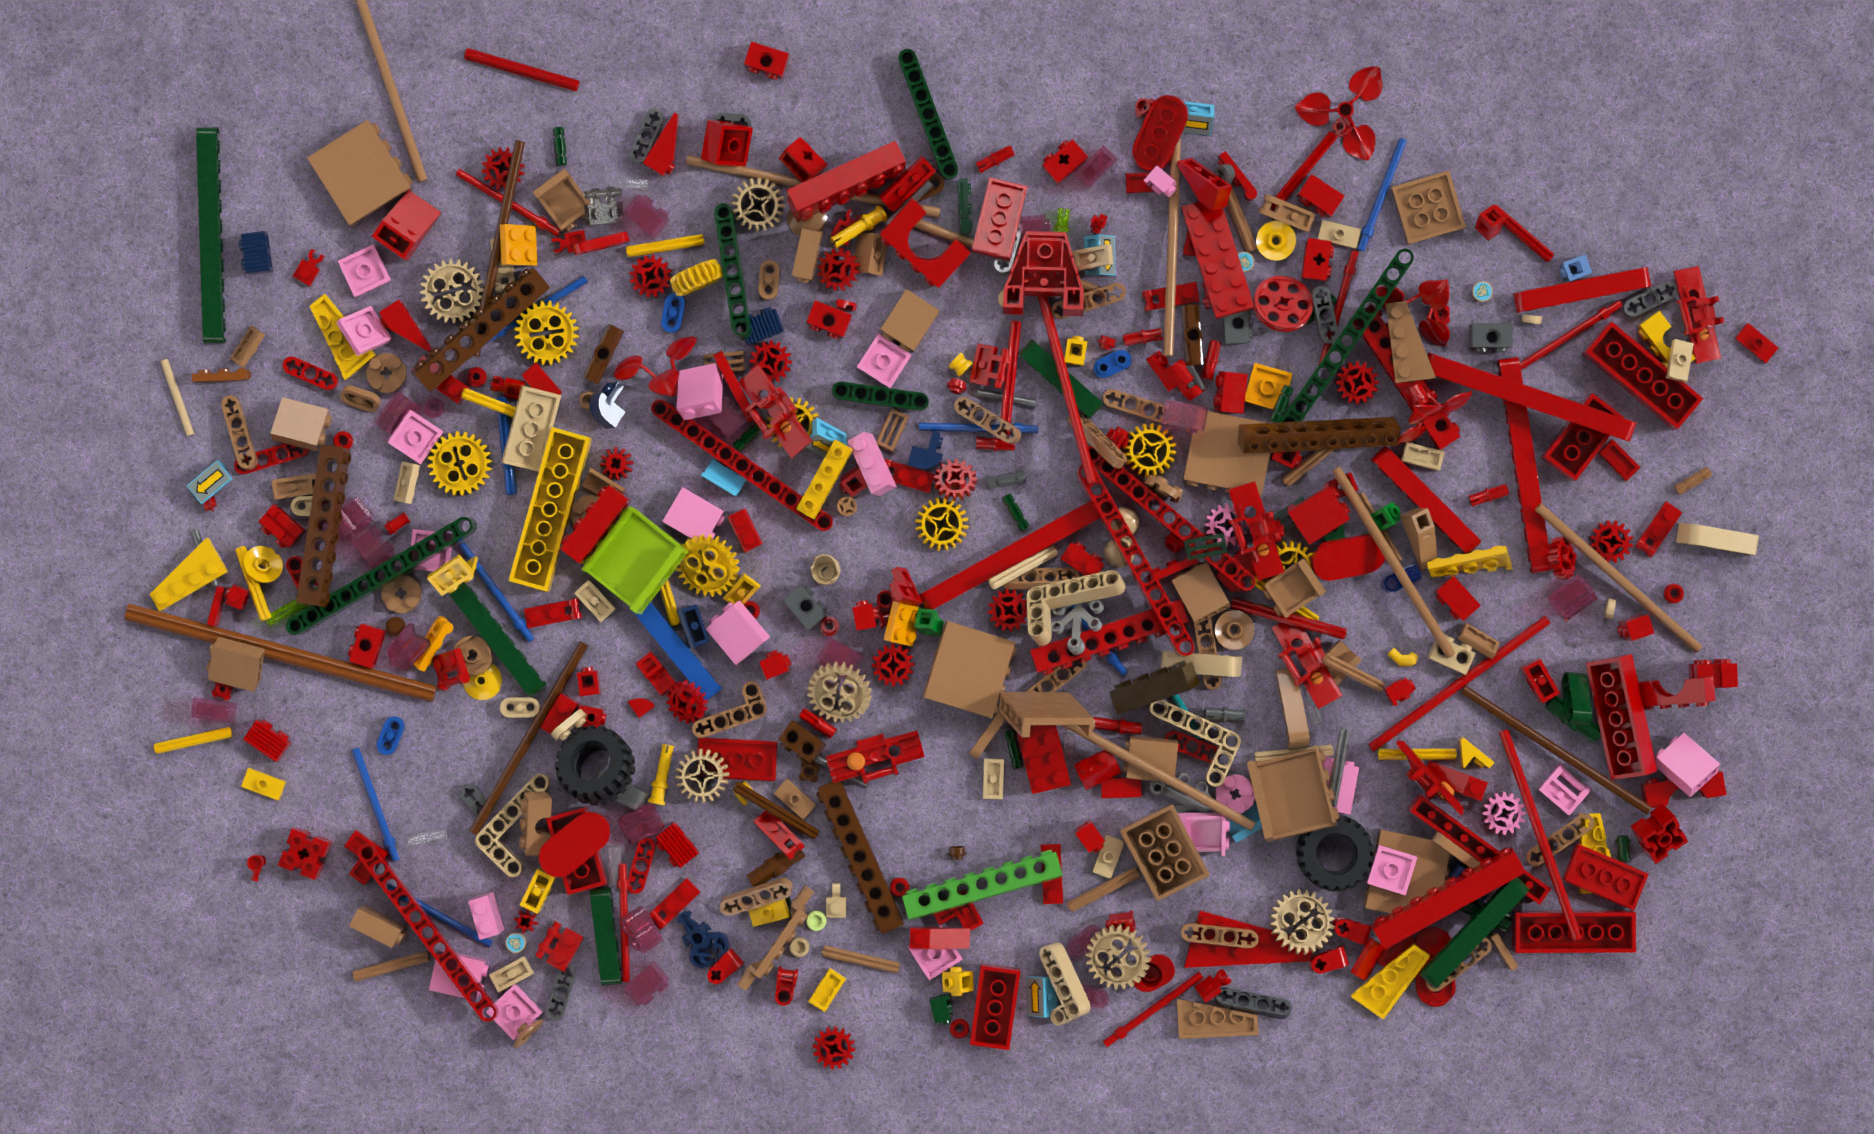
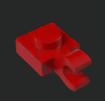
(1098, 223)
(509, 387)

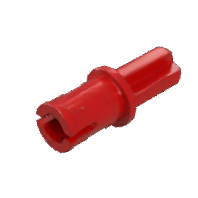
(995, 158)
(1142, 336)
(1211, 360)
(993, 444)
(1488, 495)
(817, 723)

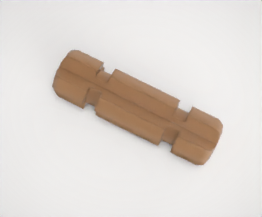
(1693, 480)

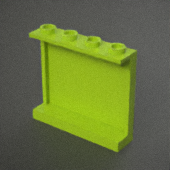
(635, 559)

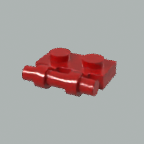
(984, 365)
(565, 948)

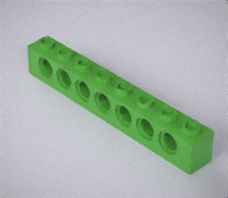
(912, 899)

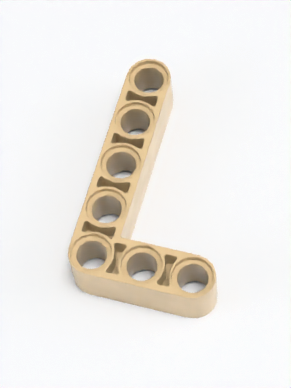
(1067, 596)
(1202, 731)
(508, 821)

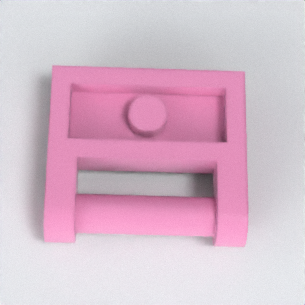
(1560, 794)

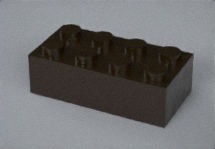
(1158, 686)

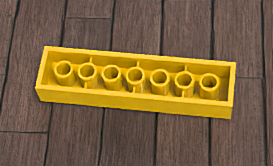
(550, 509)

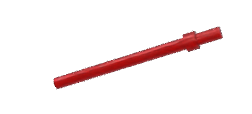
(540, 222)
(1349, 271)
(1602, 314)
(623, 884)
(1121, 1032)

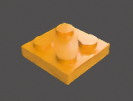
(518, 245)
(1266, 385)
(901, 624)

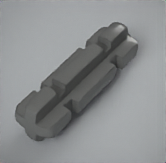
(1006, 480)

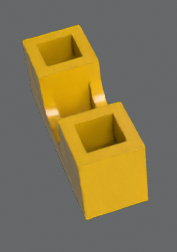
(1653, 330)

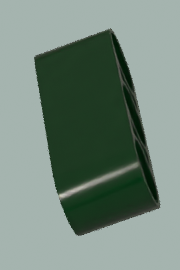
(1576, 698)

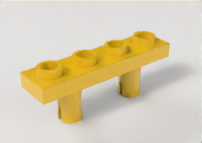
(824, 479)

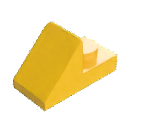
(741, 590)
(1468, 751)

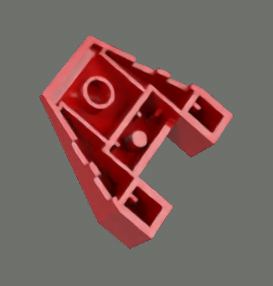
(1044, 269)

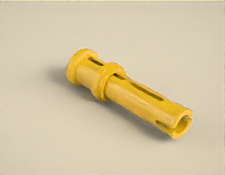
(866, 222)
(660, 785)

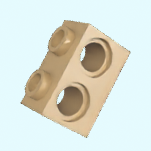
(1452, 662)

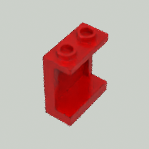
(1319, 513)

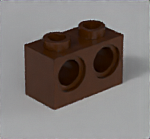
(804, 738)

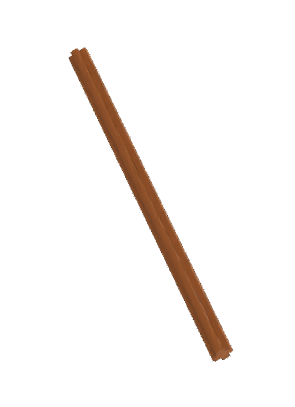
(284, 653)

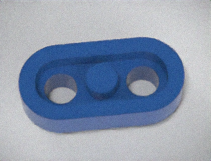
(674, 313)
(1112, 364)
(391, 735)

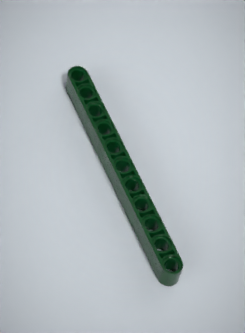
(210, 235)
(1354, 333)
(390, 572)

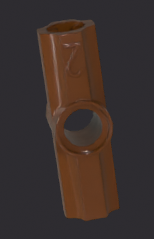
(1191, 321)
(598, 366)
(773, 867)

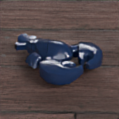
(702, 939)

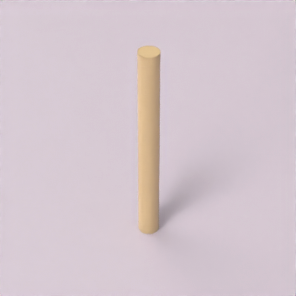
(177, 397)

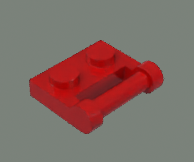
(447, 663)

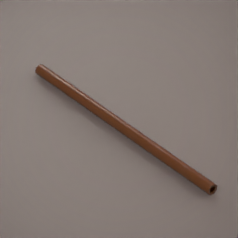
(503, 219)
(528, 738)
(1556, 750)

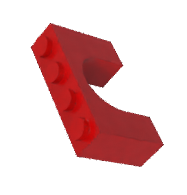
(935, 269)

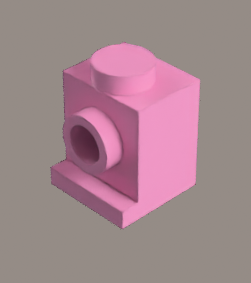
(1161, 182)

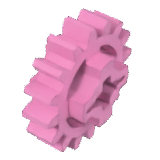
(1226, 515)
(1492, 817)

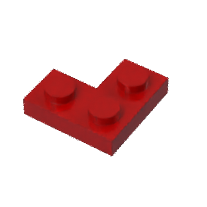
(903, 588)
(359, 871)
(966, 914)

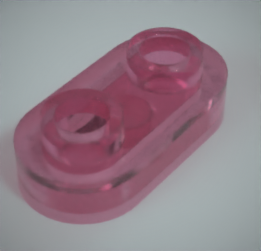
(1083, 939)
(1092, 991)

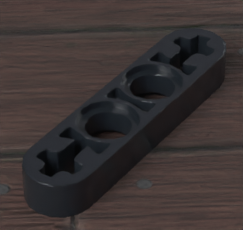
(1252, 1006)

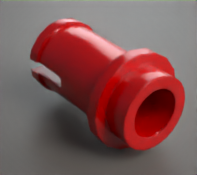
(397, 523)

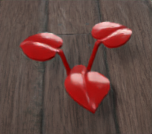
(1315, 111)
(1433, 293)
(666, 382)
(1422, 411)

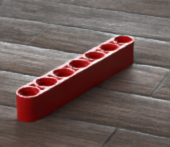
(1582, 290)
(1422, 496)

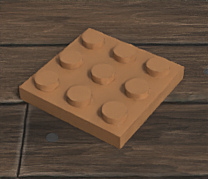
(1428, 207)

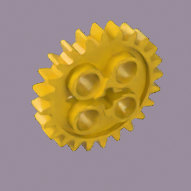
(549, 350)
(477, 456)
(708, 565)

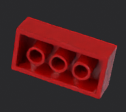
(1576, 444)
(595, 524)
(1044, 759)
(590, 873)
(995, 1006)

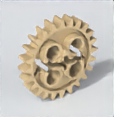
(446, 273)
(858, 695)
(1312, 936)
(1106, 943)

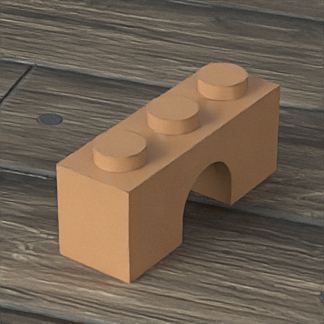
(534, 807)

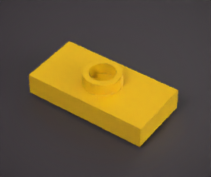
(263, 784)
(769, 913)
(827, 989)

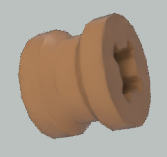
(844, 506)

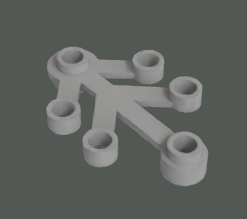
(1076, 616)
(1187, 802)

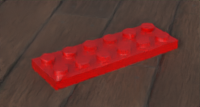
(1217, 260)

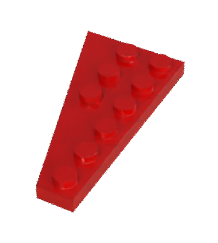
(1264, 952)

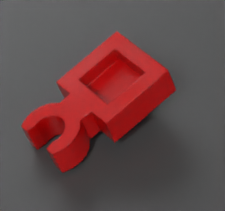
(841, 225)
(570, 239)
(307, 270)
(1211, 986)

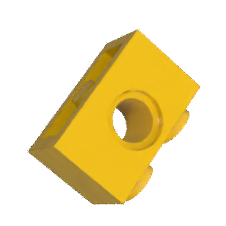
(538, 891)

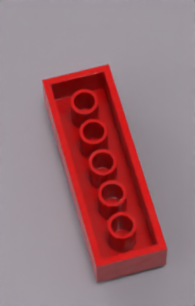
(846, 182)
(1642, 376)
(1621, 717)
(1548, 932)

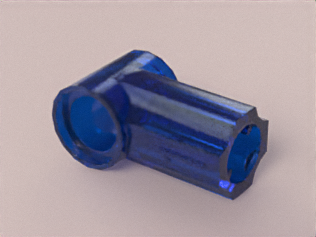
(1413, 573)

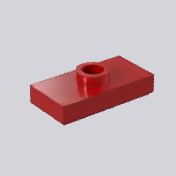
(1756, 343)

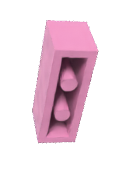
(872, 463)

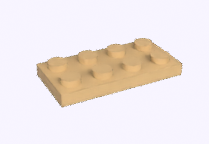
(531, 428)

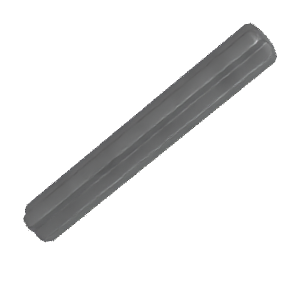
(1339, 762)

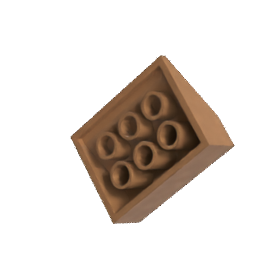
(1164, 852)

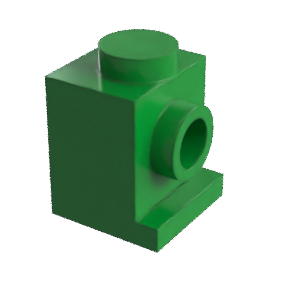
(1391, 514)
(928, 622)

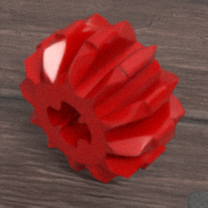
(623, 465)

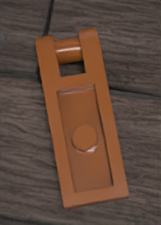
(223, 375)

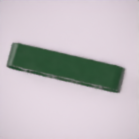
(1046, 366)
(872, 390)
(605, 936)

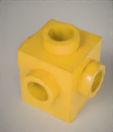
(957, 981)

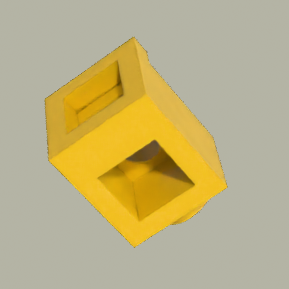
(1079, 358)

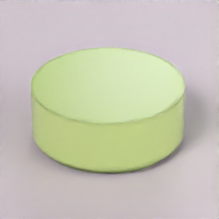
(816, 920)

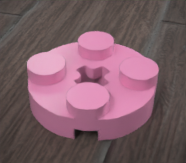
(1245, 789)

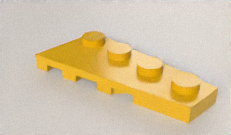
(327, 317)
(1471, 562)
(193, 573)
(1387, 985)

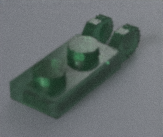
(964, 207)

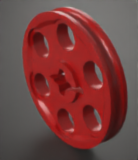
(1281, 311)

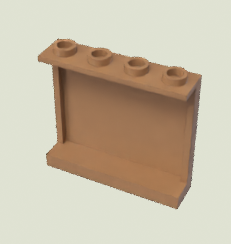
(360, 172)
(1218, 459)
(969, 669)
(1043, 708)
(1293, 794)
(1428, 872)

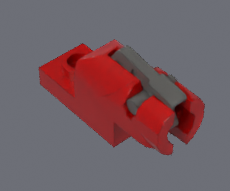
(1177, 375)

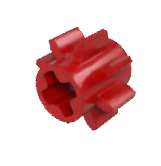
(1118, 437)
(525, 926)

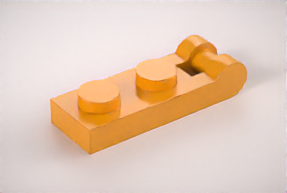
(435, 635)

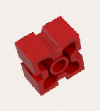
(1723, 672)
(1659, 833)
(299, 841)

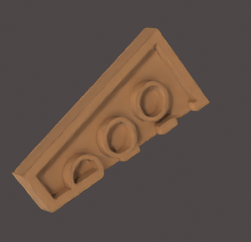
(1407, 349)
(1208, 1021)

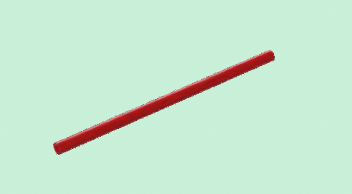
(1067, 390)
(1458, 684)
(1540, 835)

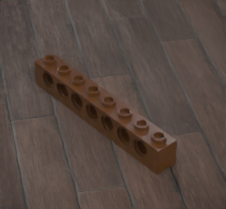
(537, 287)
(1318, 435)
(318, 516)
(894, 918)

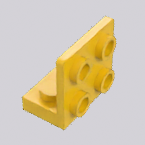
(452, 574)

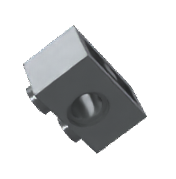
(1502, 332)
(1234, 335)
(794, 602)

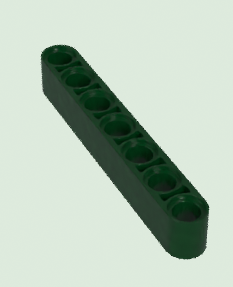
(928, 104)
(728, 263)
(497, 640)
(1474, 932)

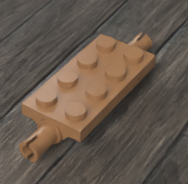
(798, 916)

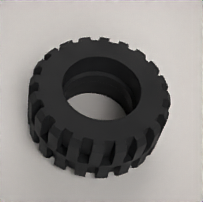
(578, 749)
(1346, 877)

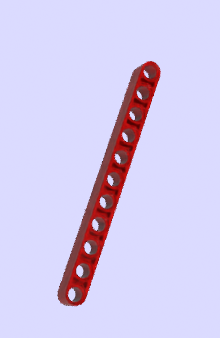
(1532, 398)
(733, 461)
(1526, 472)
(1173, 527)
(1011, 555)
(1144, 566)
(437, 936)

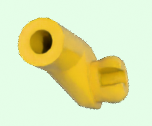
(1403, 660)

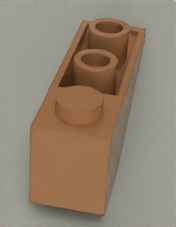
(1421, 535)

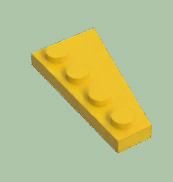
(1595, 838)

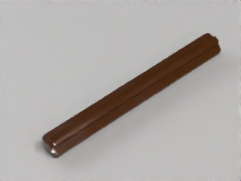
(775, 810)

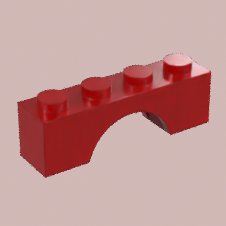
(1695, 690)
(1659, 792)

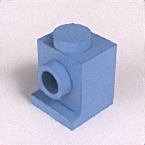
(1581, 265)

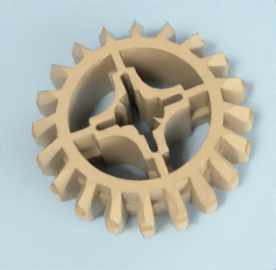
(772, 194)
(701, 766)

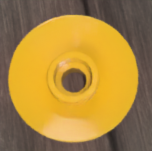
(1286, 238)
(266, 557)
(489, 689)

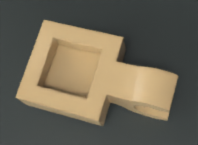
(836, 905)

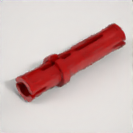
(1118, 725)

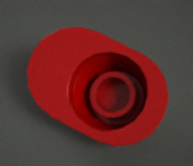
(1159, 973)

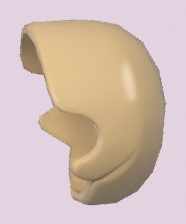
(1131, 518)
(1113, 556)
(829, 575)

